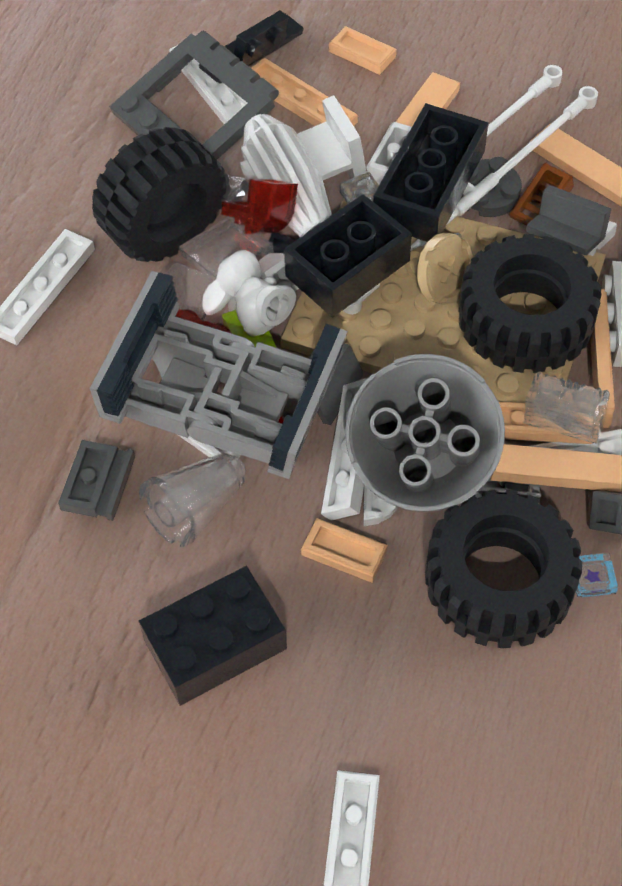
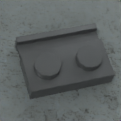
(96, 480)

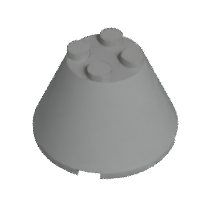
(425, 433)

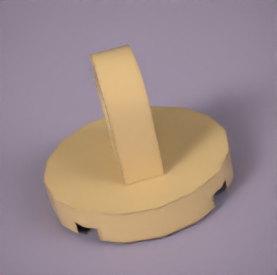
(440, 267)

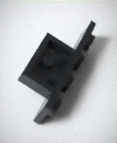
(262, 39)

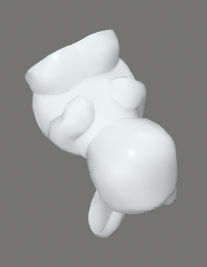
(257, 301)

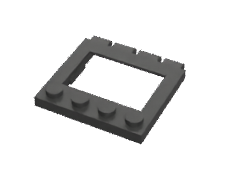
(141, 115)

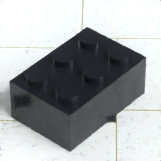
(347, 255)
(213, 635)

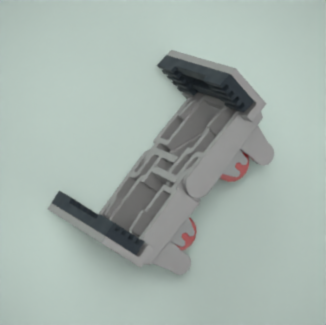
(185, 402)

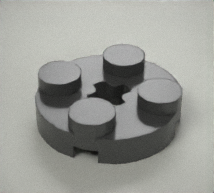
(505, 193)

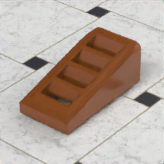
(546, 175)

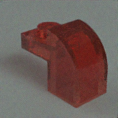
(267, 208)

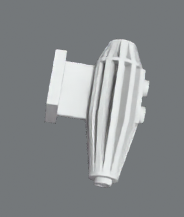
(303, 158)

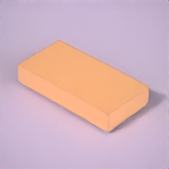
(362, 50)
(344, 550)

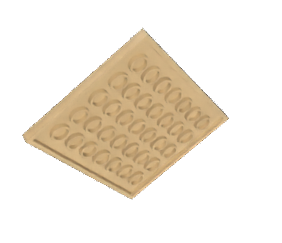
(403, 323)

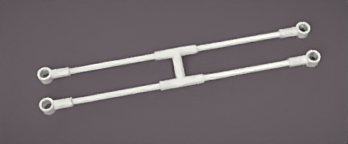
(551, 78)

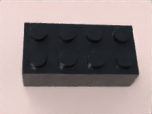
(432, 170)

